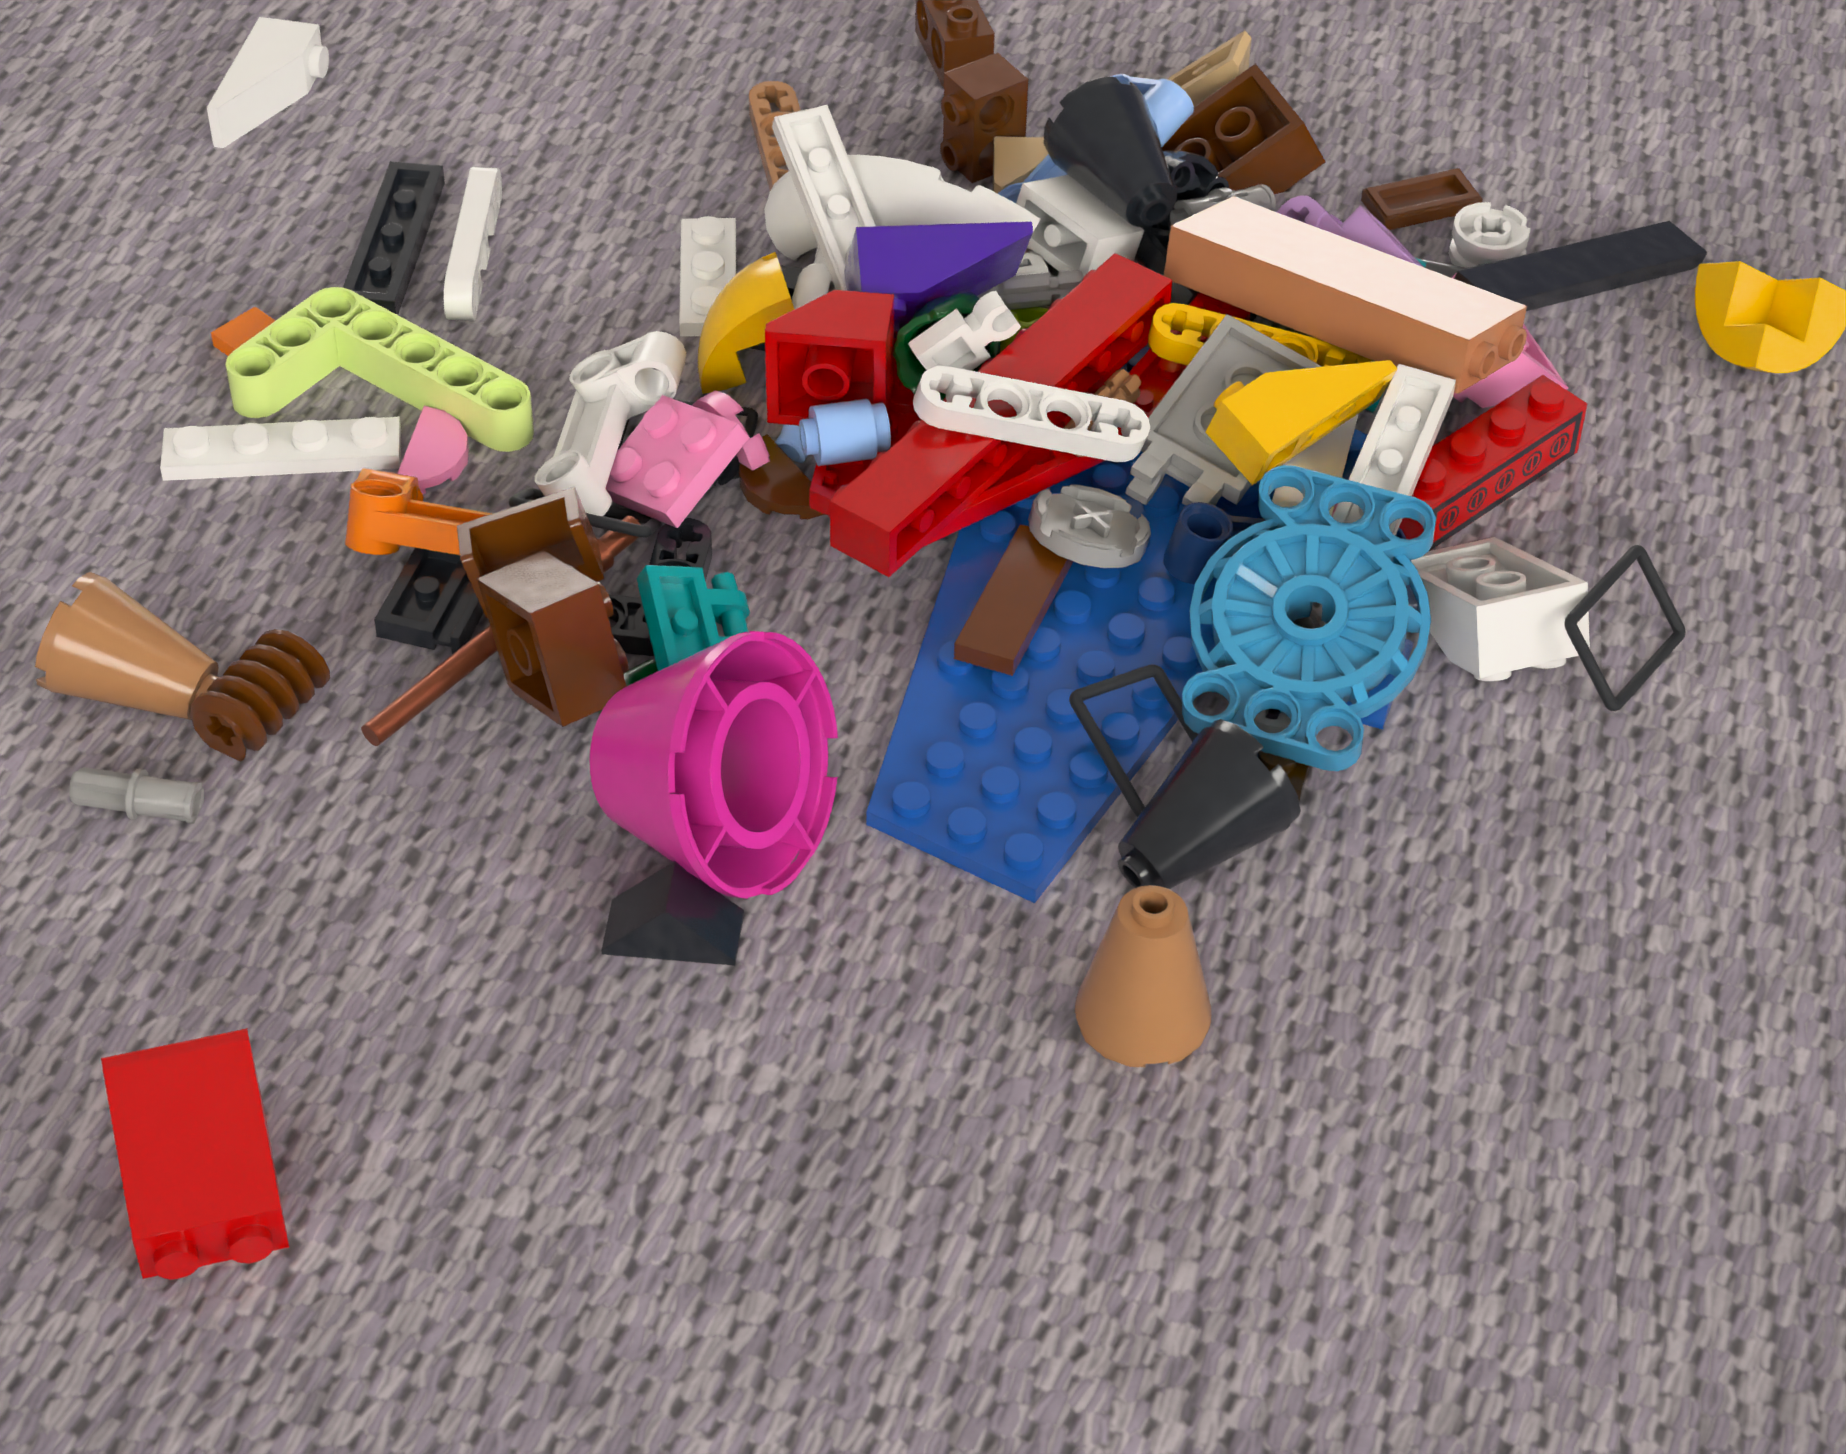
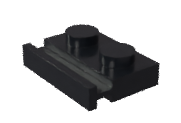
(430, 603)

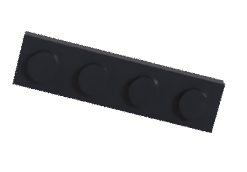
(395, 233)

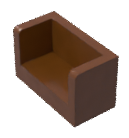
(547, 524)

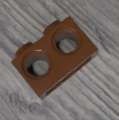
(953, 33)
(977, 104)

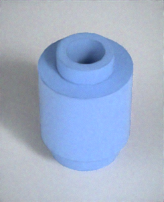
(845, 432)

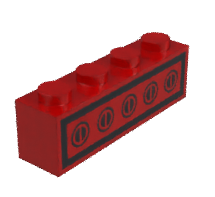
(1497, 456)

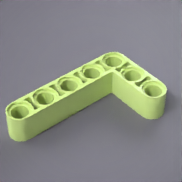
(386, 350)

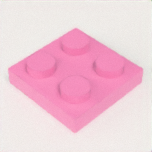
(672, 460)

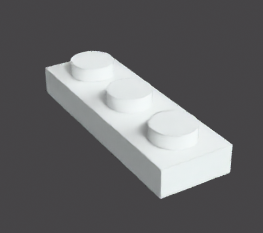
(705, 267)

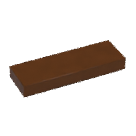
(1012, 605)

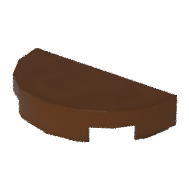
(777, 485)

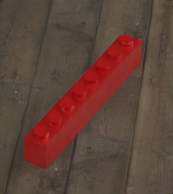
(939, 471)

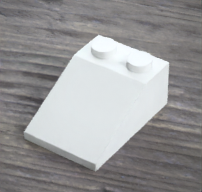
(1500, 608)

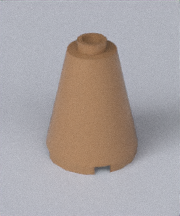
(120, 653)
(1145, 984)

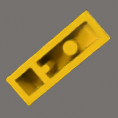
(1290, 411)

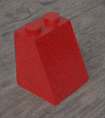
(194, 1154)

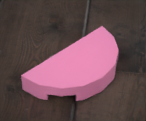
(436, 449)
(754, 451)

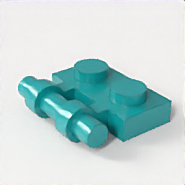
(685, 612)

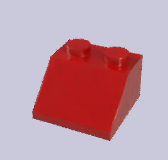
(830, 354)

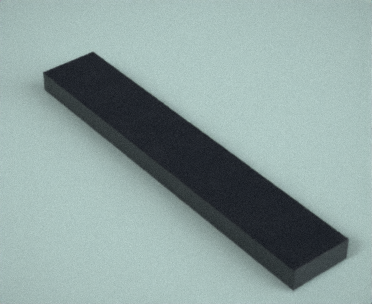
(1588, 266)

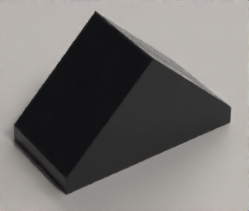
(674, 920)

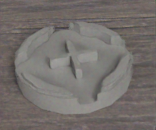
(1089, 527)

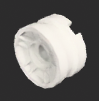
(1487, 235)

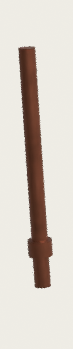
(464, 661)

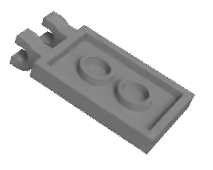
(1179, 422)

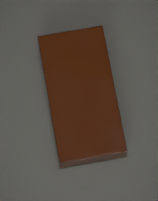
(1420, 198)

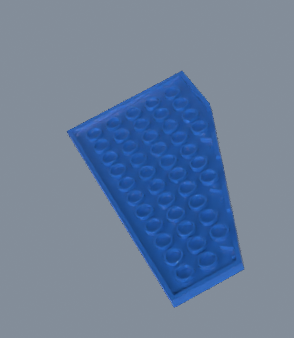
(999, 763)

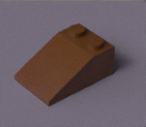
(1249, 135)

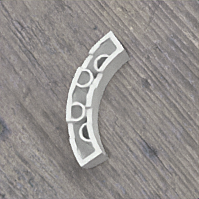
(896, 195)

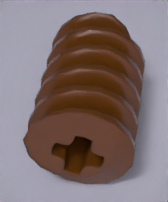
(258, 693)

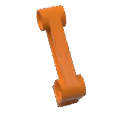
(390, 512)

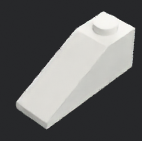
(266, 77)

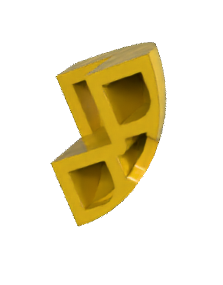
(1767, 320)
(739, 321)

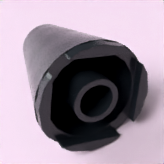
(1113, 150)
(1207, 810)

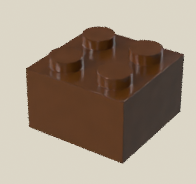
(554, 636)

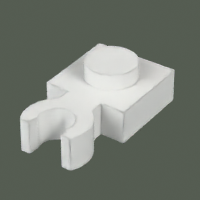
(961, 340)

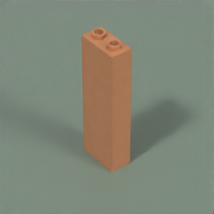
(1345, 292)

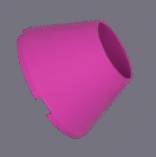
(723, 762)

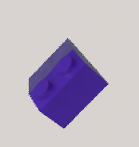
(933, 261)

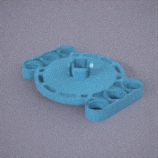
(1273, 577)

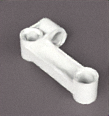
(608, 392)

